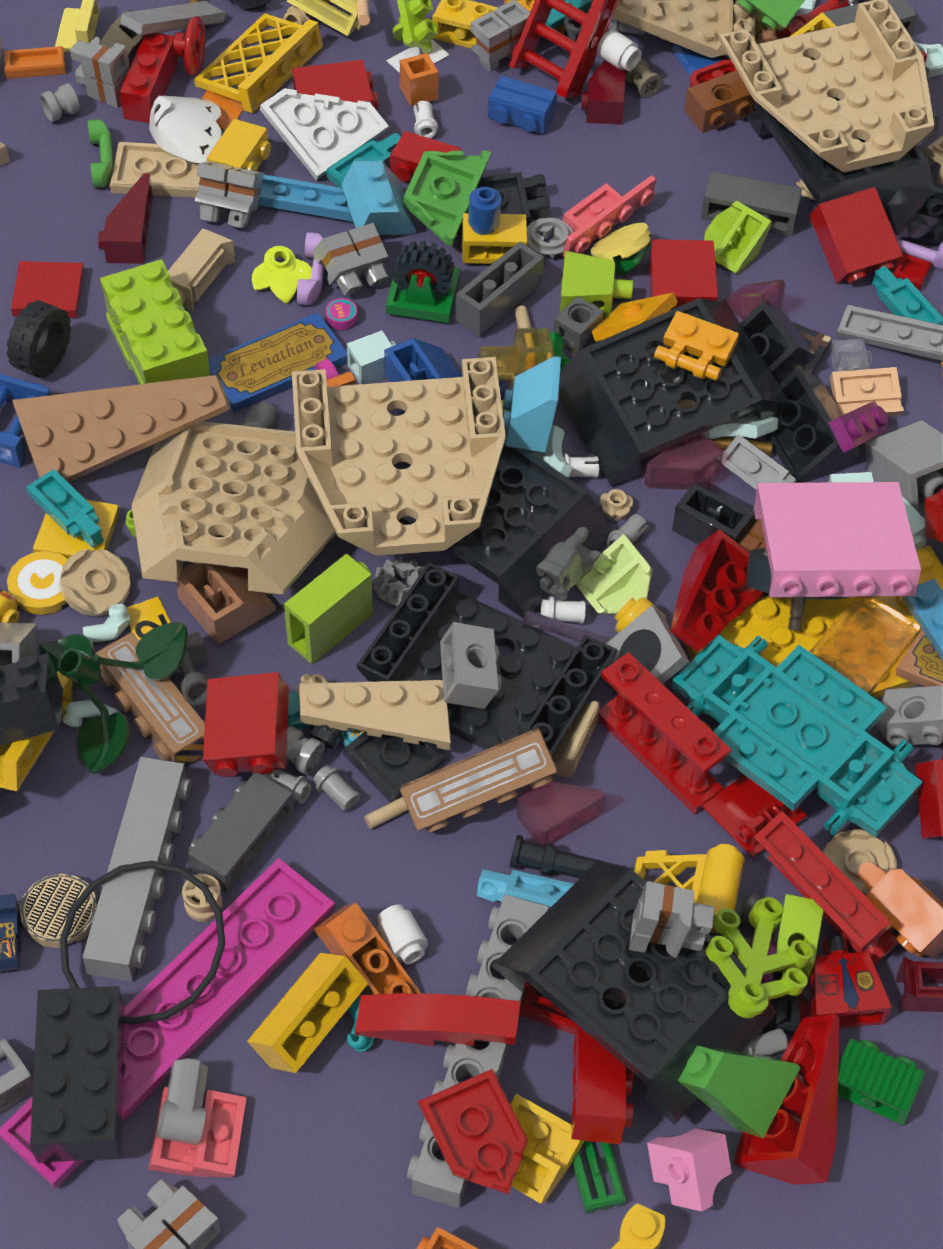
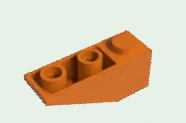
(353, 936)

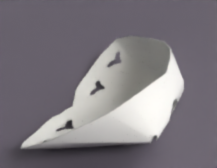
(184, 125)

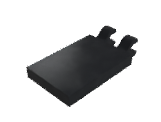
(513, 194)

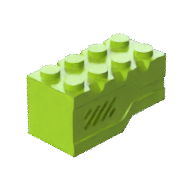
(153, 325)

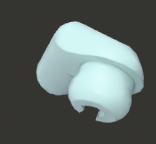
(77, 710)

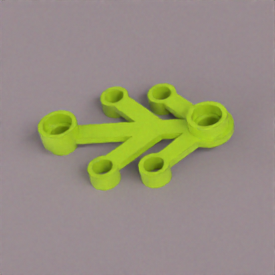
(746, 992)

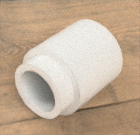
(619, 50)
(402, 934)

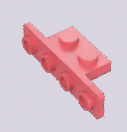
(602, 211)

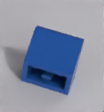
(417, 361)

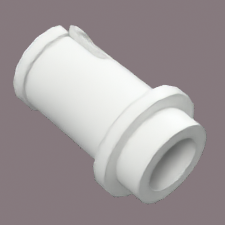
(425, 122)
(583, 466)
(564, 611)

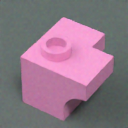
(690, 1166)

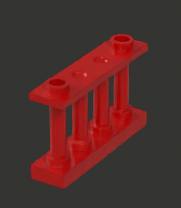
(581, 52)
(662, 733)
(828, 887)

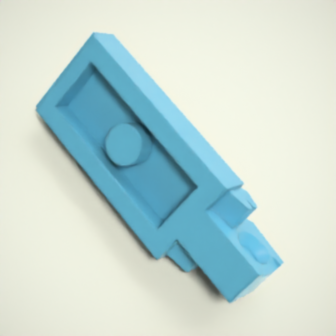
(521, 885)

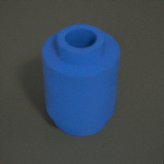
(484, 210)

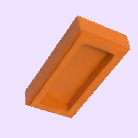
(34, 62)

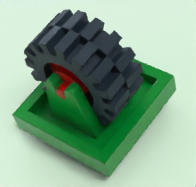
(423, 283)

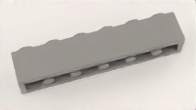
(128, 899)

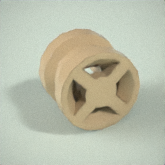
(201, 910)

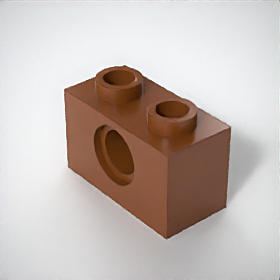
(718, 102)

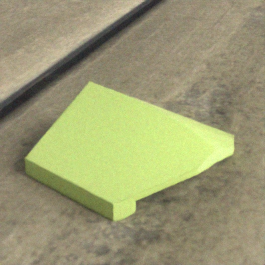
(616, 577)

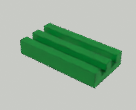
(603, 1201)

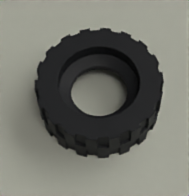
(38, 338)

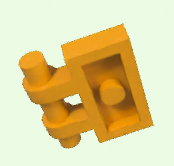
(700, 339)

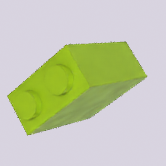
(329, 608)

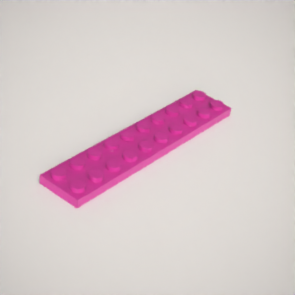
(259, 935)

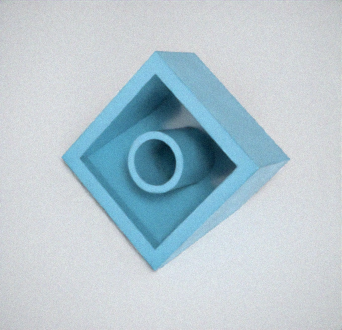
(377, 198)
(532, 406)

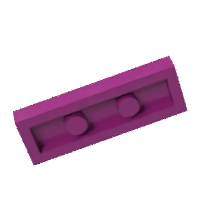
(859, 426)

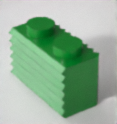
(878, 1080)

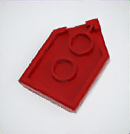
(477, 1131)

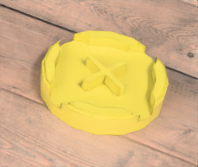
(622, 242)

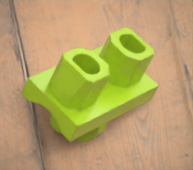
(413, 26)

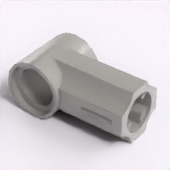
(182, 1112)

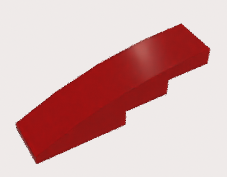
(437, 1017)

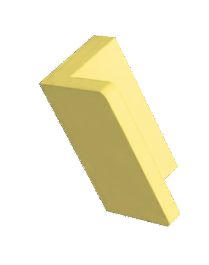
(78, 24)

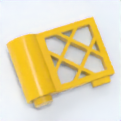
(715, 878)

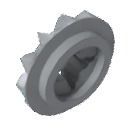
(543, 229)
(384, 579)

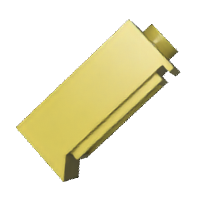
(331, 15)

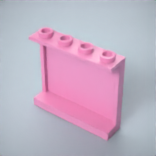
(837, 539)

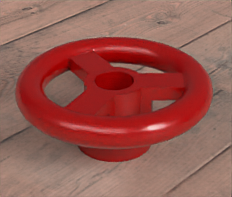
(191, 45)

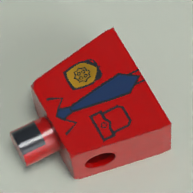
(847, 986)

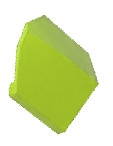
(737, 236)

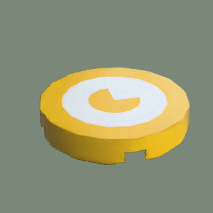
(36, 582)

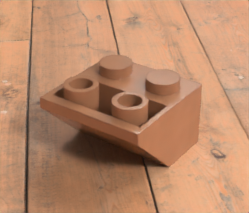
(221, 599)

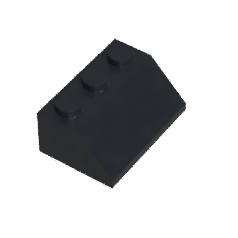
(803, 431)

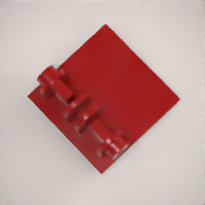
(745, 810)

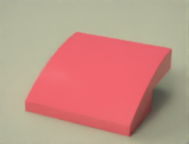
(218, 1145)

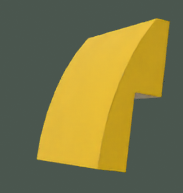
(547, 1150)

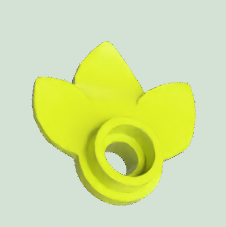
(282, 276)

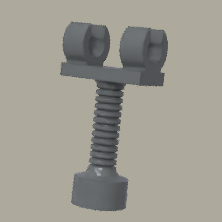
(194, 684)

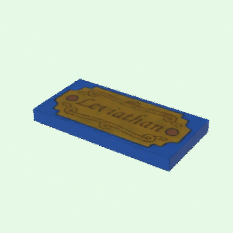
(267, 362)

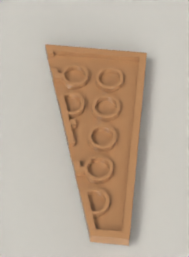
(100, 426)

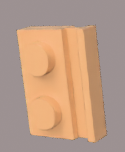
(861, 387)

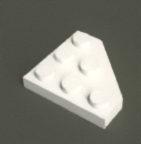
(322, 126)

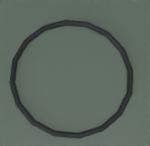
(138, 866)

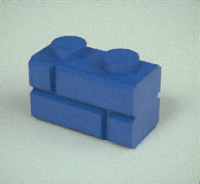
(522, 105)

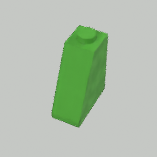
(739, 1085)

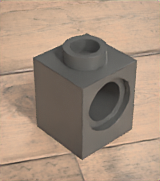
(577, 323)

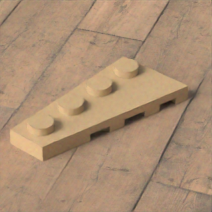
(388, 707)

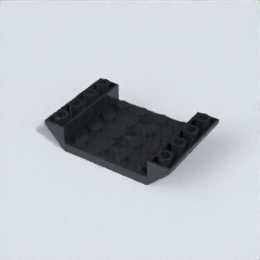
(830, 183)
(632, 413)
(526, 526)
(541, 680)
(583, 954)

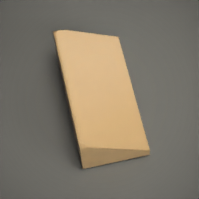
(575, 741)

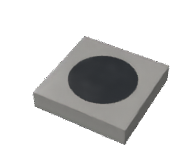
(652, 644)

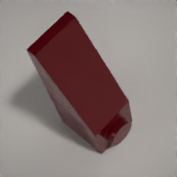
(605, 95)
(128, 225)

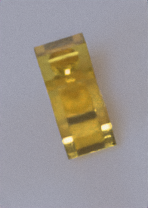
(528, 349)

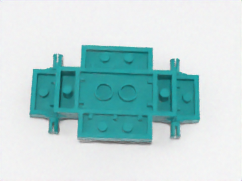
(800, 731)

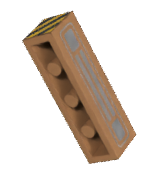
(155, 704)
(478, 779)

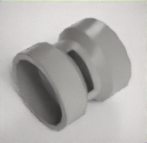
(59, 102)
(302, 751)

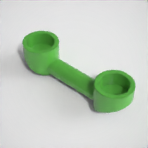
(101, 171)

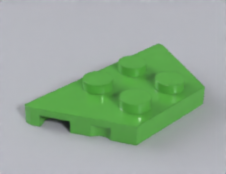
(442, 190)

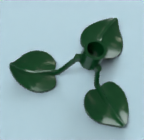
(106, 737)

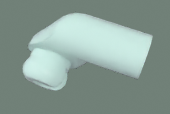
(112, 626)

